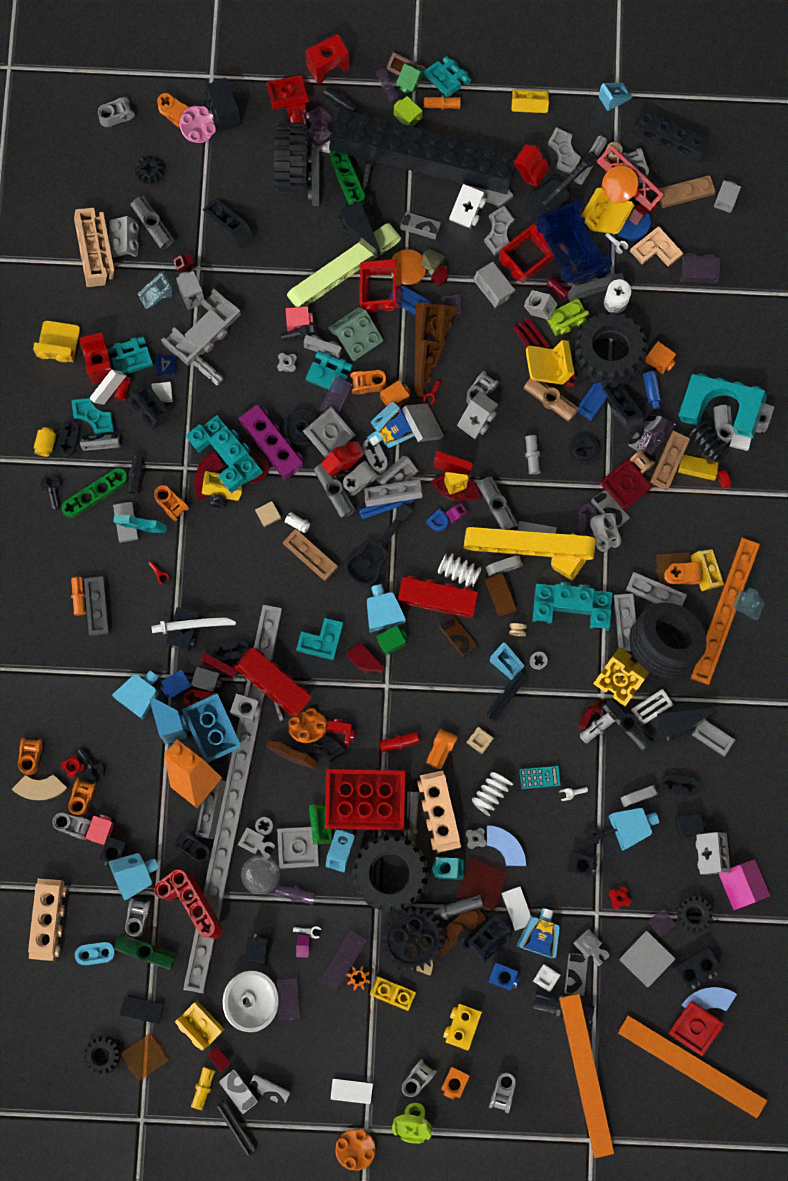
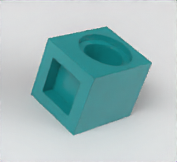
(456, 871)

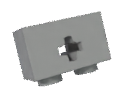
(190, 289)
(477, 415)
(717, 845)

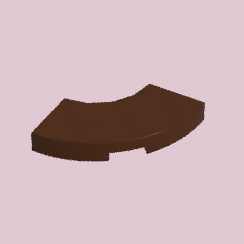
(291, 754)

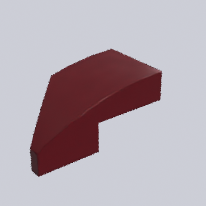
(364, 659)
(595, 708)

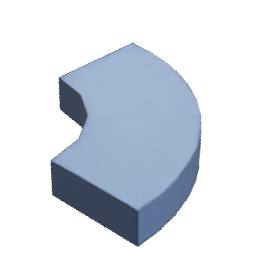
(506, 845)
(712, 998)

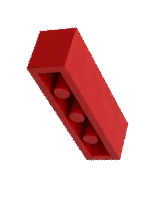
(437, 597)
(272, 681)

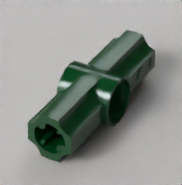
(133, 948)

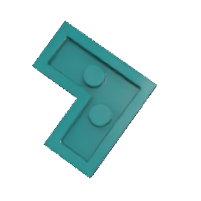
(323, 645)

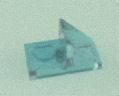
(155, 291)
(749, 603)

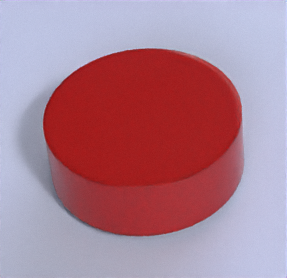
(724, 479)

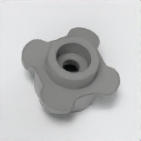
(282, 366)
(475, 843)

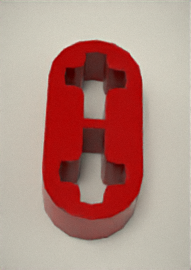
(198, 694)

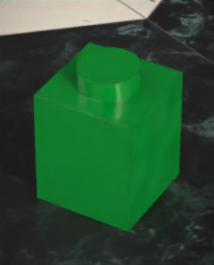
(409, 77)
(391, 640)

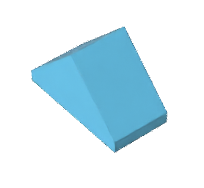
(613, 95)
(506, 661)

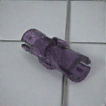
(295, 894)

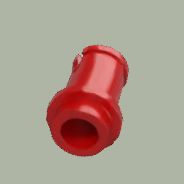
(122, 389)

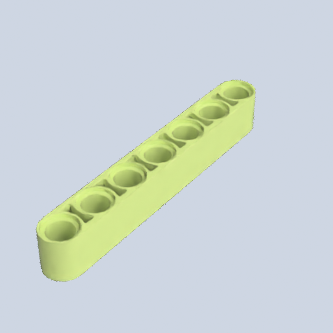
(341, 268)

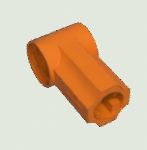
(442, 745)

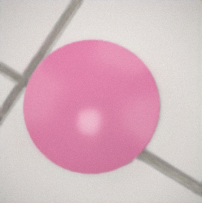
(197, 124)

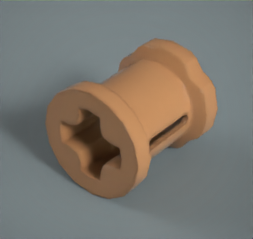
(636, 459)

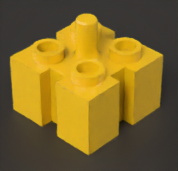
(621, 676)

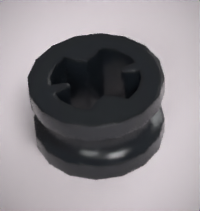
(217, 501)

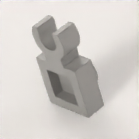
(253, 842)
(589, 945)

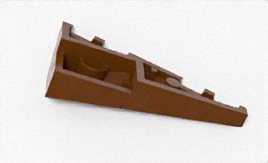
(430, 330)

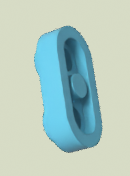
(95, 953)

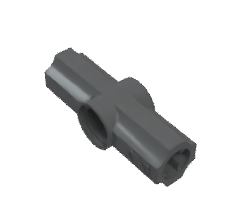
(147, 214)
(492, 494)
(339, 500)

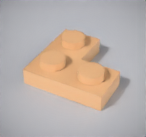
(656, 243)

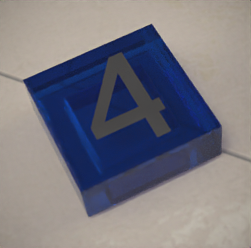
(165, 365)

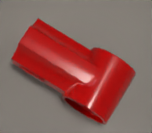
(297, 113)

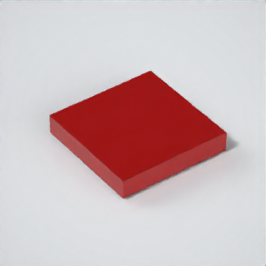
(287, 92)
(452, 464)
(696, 1027)

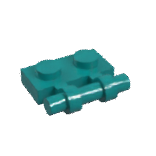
(443, 79)
(133, 360)
(324, 376)

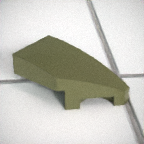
(432, 260)

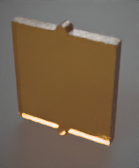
(665, 560)
(144, 1057)

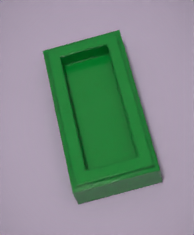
(319, 833)

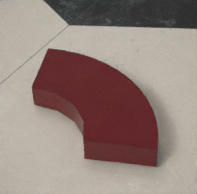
(209, 463)
(469, 494)

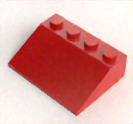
(365, 799)

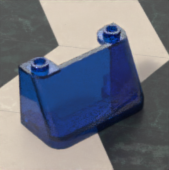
(572, 244)

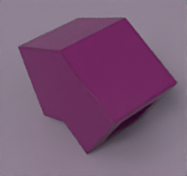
(456, 513)
(302, 946)

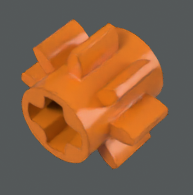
(356, 973)

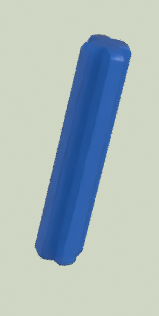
(369, 511)

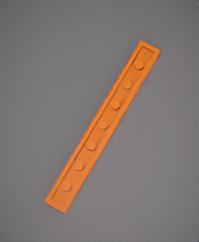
(724, 610)
(692, 1066)
(586, 1075)

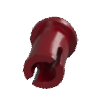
(557, 288)

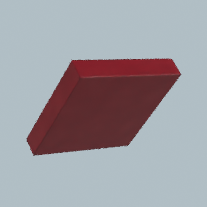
(626, 484)

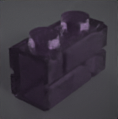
(700, 268)

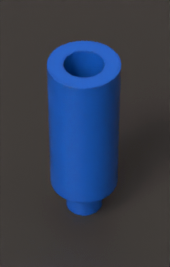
(652, 389)

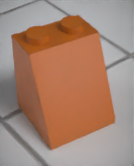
(189, 774)

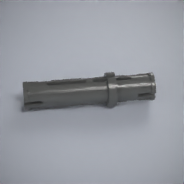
(411, 816)
(458, 907)

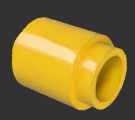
(44, 442)

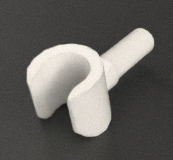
(617, 243)
(571, 793)
(307, 931)

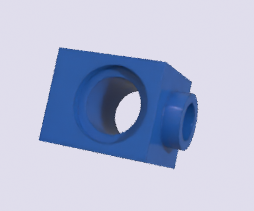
(175, 685)
(494, 977)

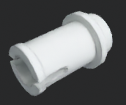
(297, 522)

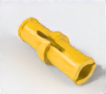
(203, 1088)

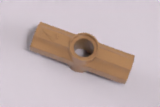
(560, 405)

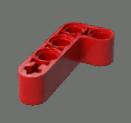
(192, 906)

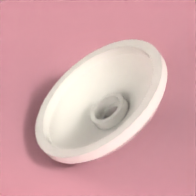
(260, 1001)

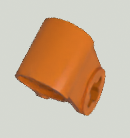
(173, 110)
(366, 381)
(172, 504)
(688, 573)
(30, 751)
(82, 796)

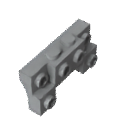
(205, 332)

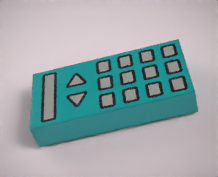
(539, 777)

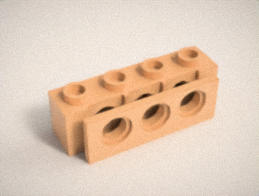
(89, 247)
(451, 840)
(41, 909)

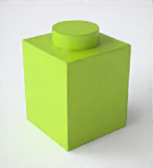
(407, 112)

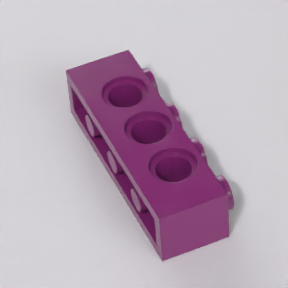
(286, 467)

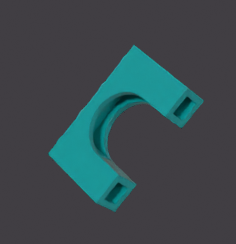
(703, 389)

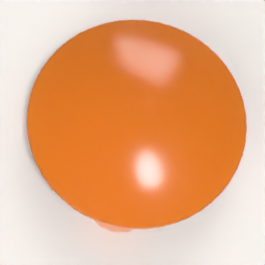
(620, 184)
(410, 266)
(307, 726)
(355, 1149)

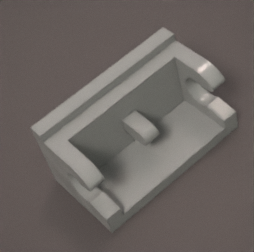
(493, 284)

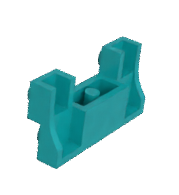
(225, 442)
(573, 600)

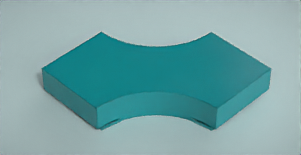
(100, 421)
(150, 526)

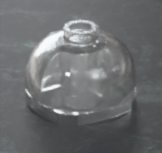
(260, 874)

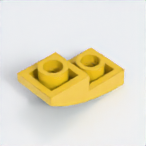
(392, 993)

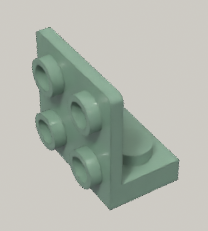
(356, 333)

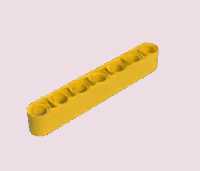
(530, 543)

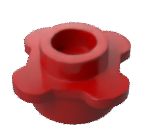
(73, 760)
(616, 903)

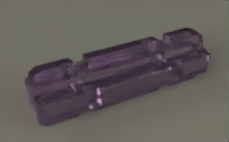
(387, 84)

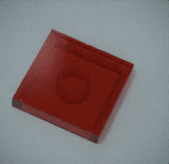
(483, 881)

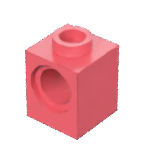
(298, 317)
(100, 829)

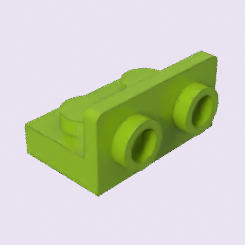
(567, 317)

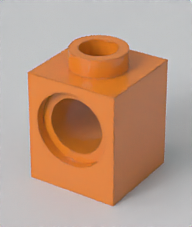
(661, 358)
(395, 393)
(462, 1077)

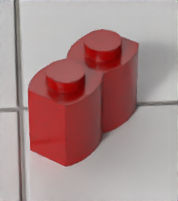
(531, 164)
(342, 458)

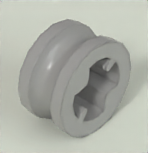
(544, 660)
(266, 820)

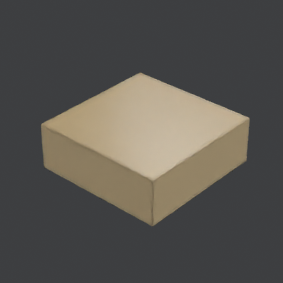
(268, 514)
(480, 740)

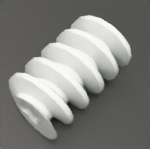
(617, 296)
(459, 570)
(491, 792)

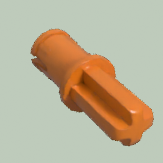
(442, 102)
(78, 596)

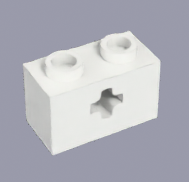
(466, 196)

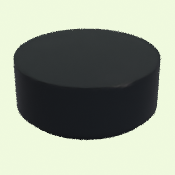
(464, 937)

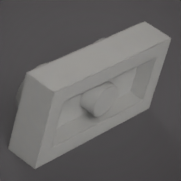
(316, 344)

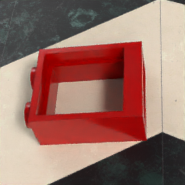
(539, 240)
(378, 268)

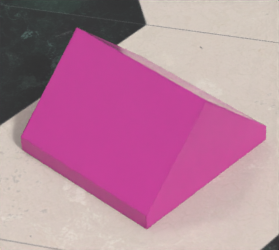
(744, 885)

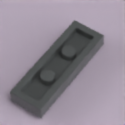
(314, 176)
(593, 286)
(96, 606)
(210, 812)

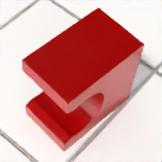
(319, 64)
(95, 348)

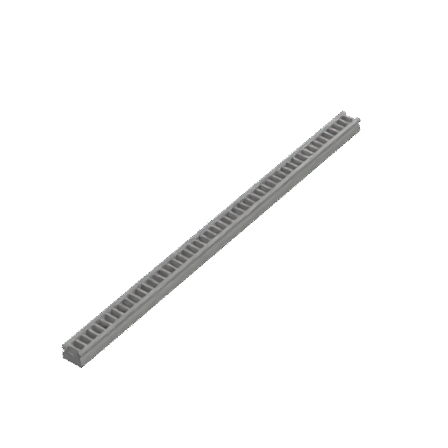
(231, 807)

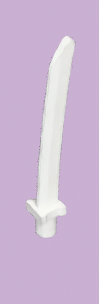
(164, 627)

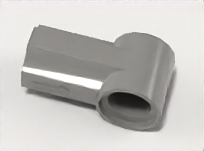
(723, 423)

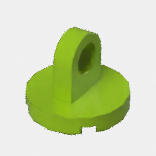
(411, 1127)

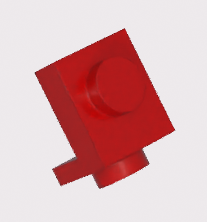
(339, 726)

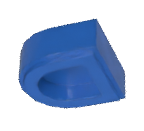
(438, 521)

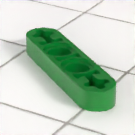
(344, 178)
(96, 495)

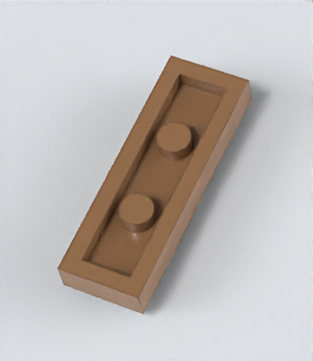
(687, 191)
(669, 460)
(310, 555)

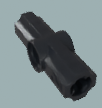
(637, 733)
(551, 1004)

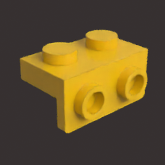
(199, 1026)

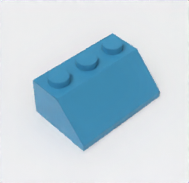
(169, 722)
(211, 728)

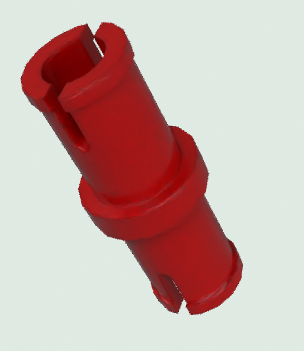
(399, 742)

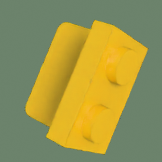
(605, 215)
(57, 341)
(550, 364)

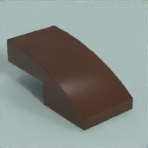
(500, 594)

